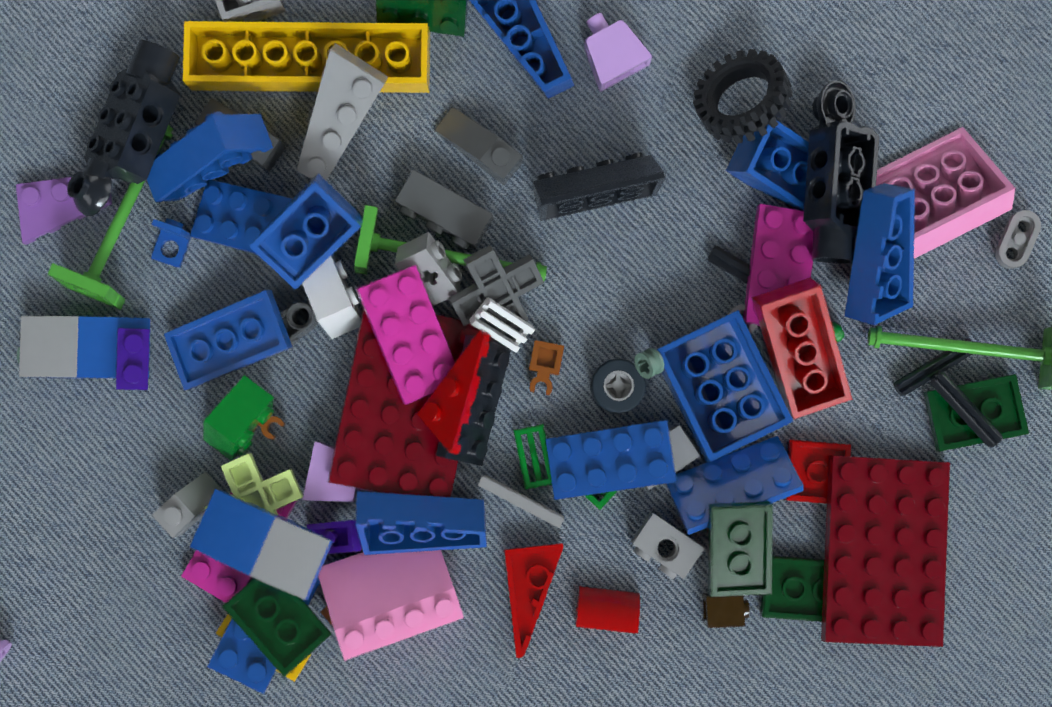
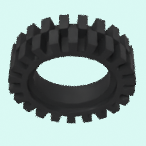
(757, 118)

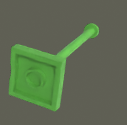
(372, 241)
(89, 283)
(1044, 355)

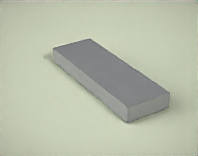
(521, 500)

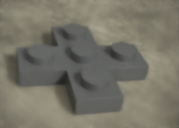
(497, 283)

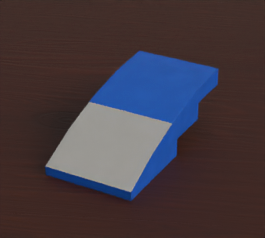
(72, 345)
(261, 544)

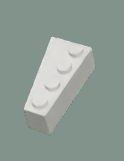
(332, 298)

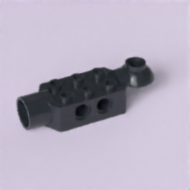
(128, 127)
(838, 172)

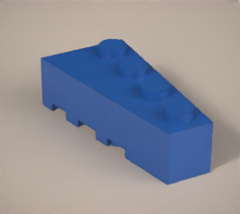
(206, 154)
(883, 255)
(418, 523)

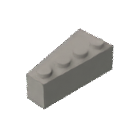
(340, 106)

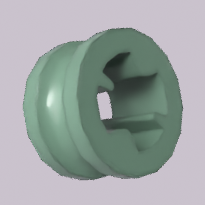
(649, 363)

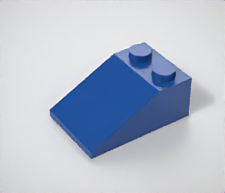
(773, 164)
(307, 231)

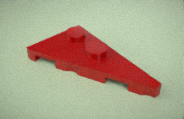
(453, 397)
(529, 578)

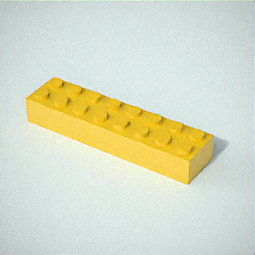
(295, 54)

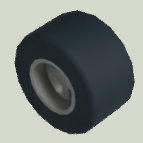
(626, 383)

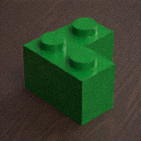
(234, 418)

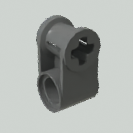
(293, 329)

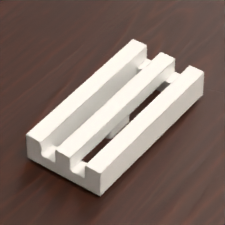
(498, 336)

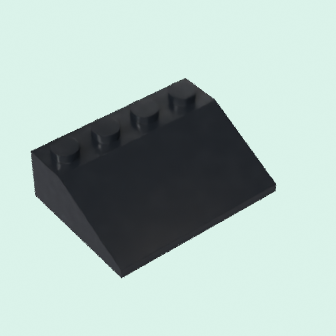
(598, 186)

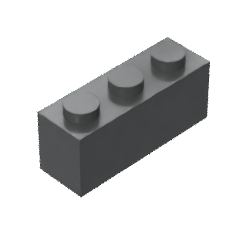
(443, 210)

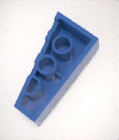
(529, 41)

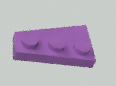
(45, 207)

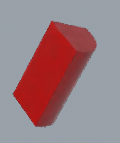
(608, 609)

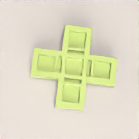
(249, 486)

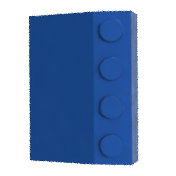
(723, 387)

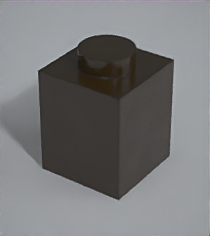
(725, 611)

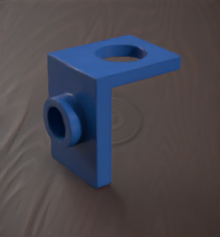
(170, 231)

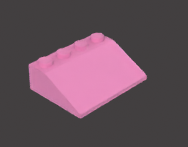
(953, 188)
(387, 598)

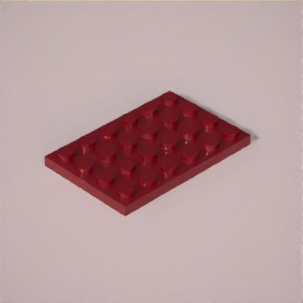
(381, 439)
(885, 551)

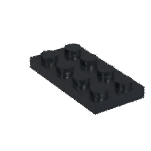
(476, 433)

